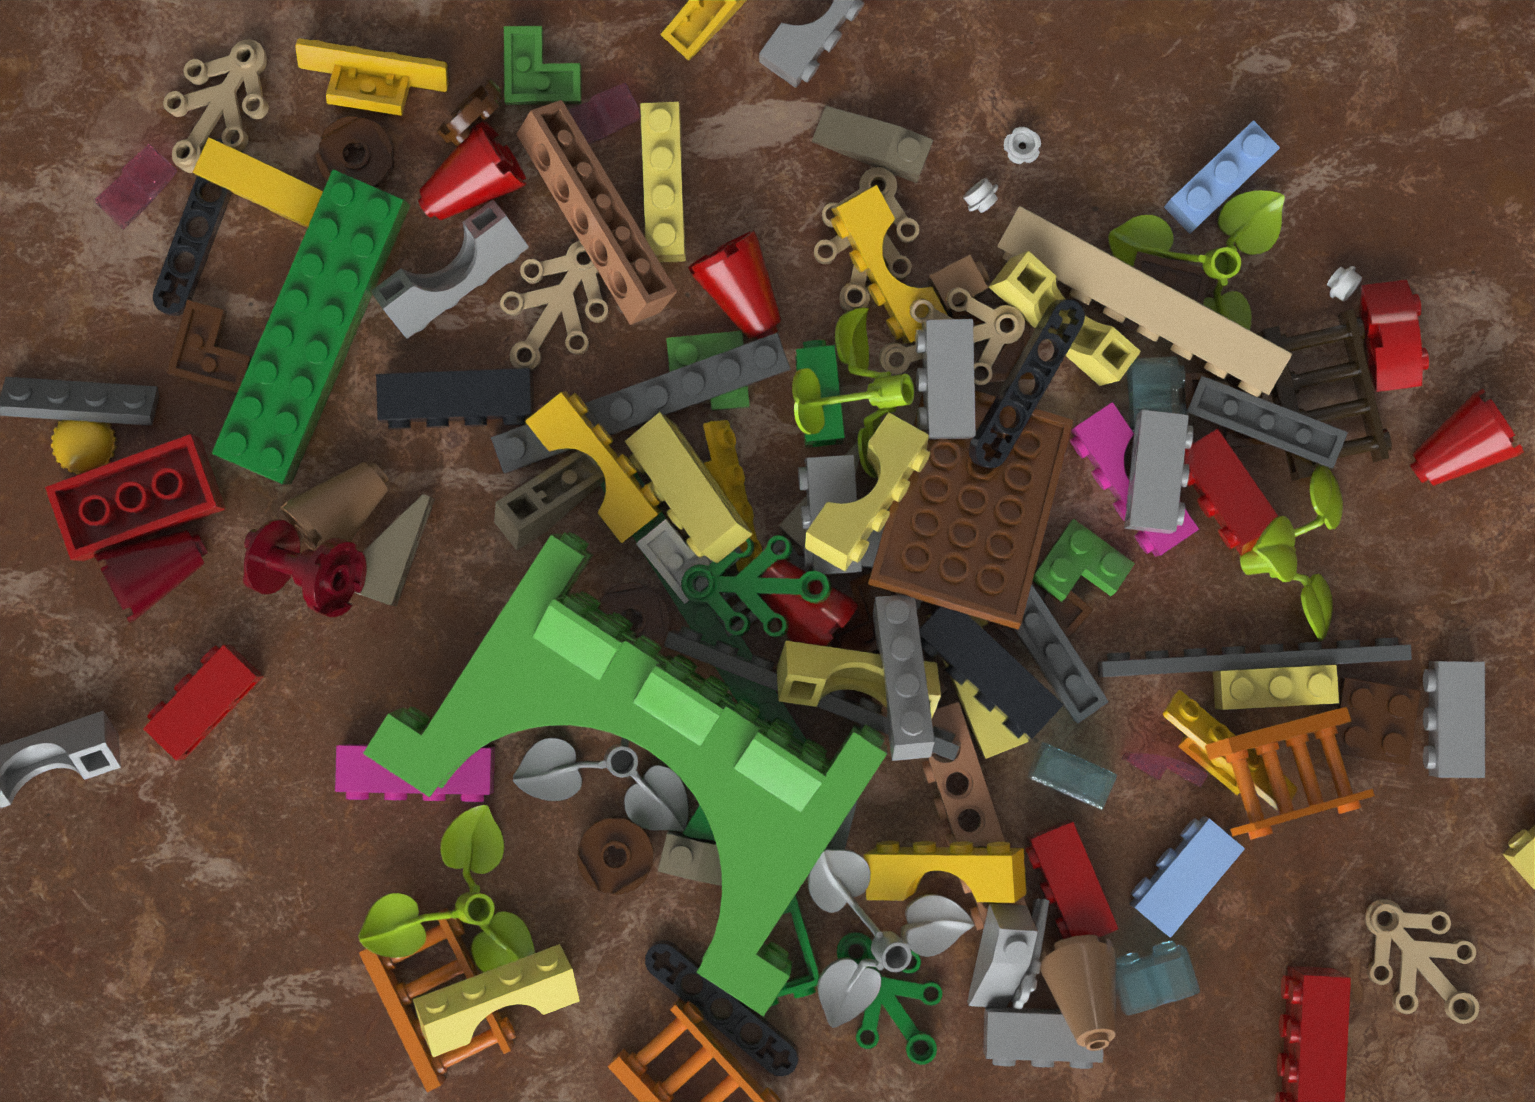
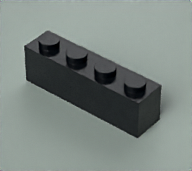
(455, 397)
(990, 670)

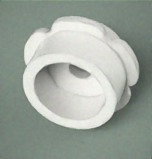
(1026, 136)
(981, 196)
(1344, 283)

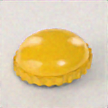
(83, 445)

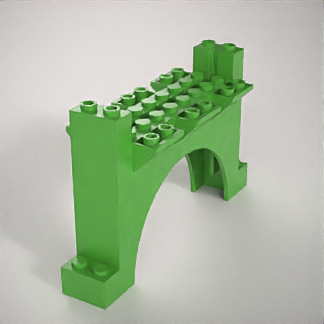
(571, 664)

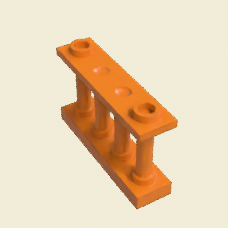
(1295, 736)
(398, 996)
(632, 1067)

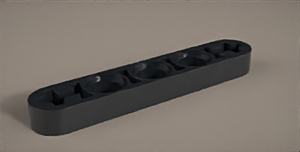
(184, 242)
(1042, 372)
(730, 1025)

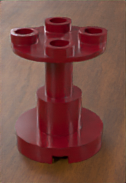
(325, 575)

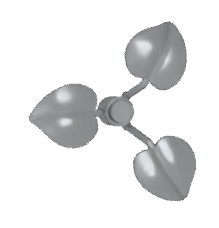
(653, 802)
(932, 928)

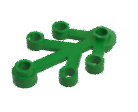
(749, 585)
(886, 997)

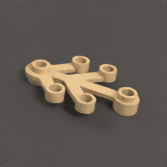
(220, 100)
(889, 251)
(559, 299)
(986, 330)
(1416, 956)

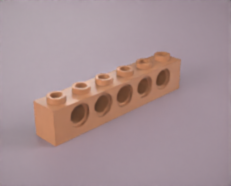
(596, 212)
(974, 796)

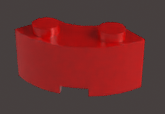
(1393, 335)

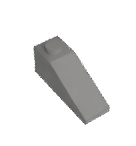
(1002, 955)

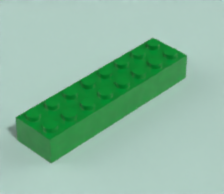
(311, 328)

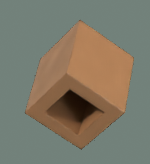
(963, 274)

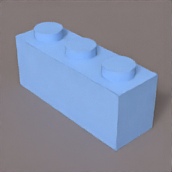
(1221, 177)
(1185, 875)

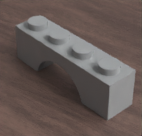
(795, 48)
(419, 298)
(904, 676)
(83, 745)

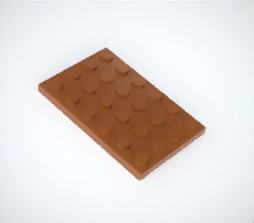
(971, 530)

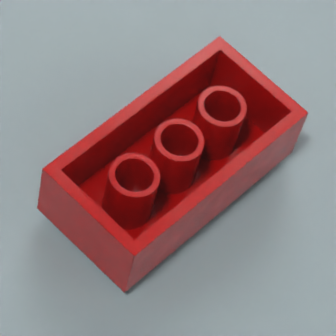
(135, 497)
(1314, 1035)

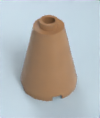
(337, 505)
(1084, 987)

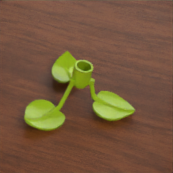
(1249, 219)
(885, 391)
(1276, 553)
(471, 844)

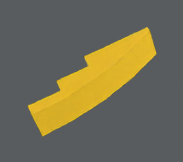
(698, 24)
(258, 182)

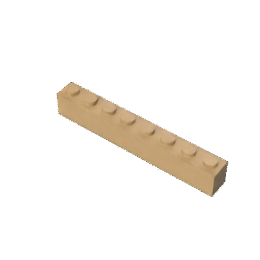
(1148, 302)

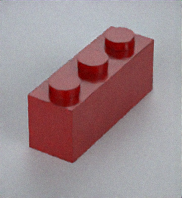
(1228, 492)
(202, 701)
(1070, 881)

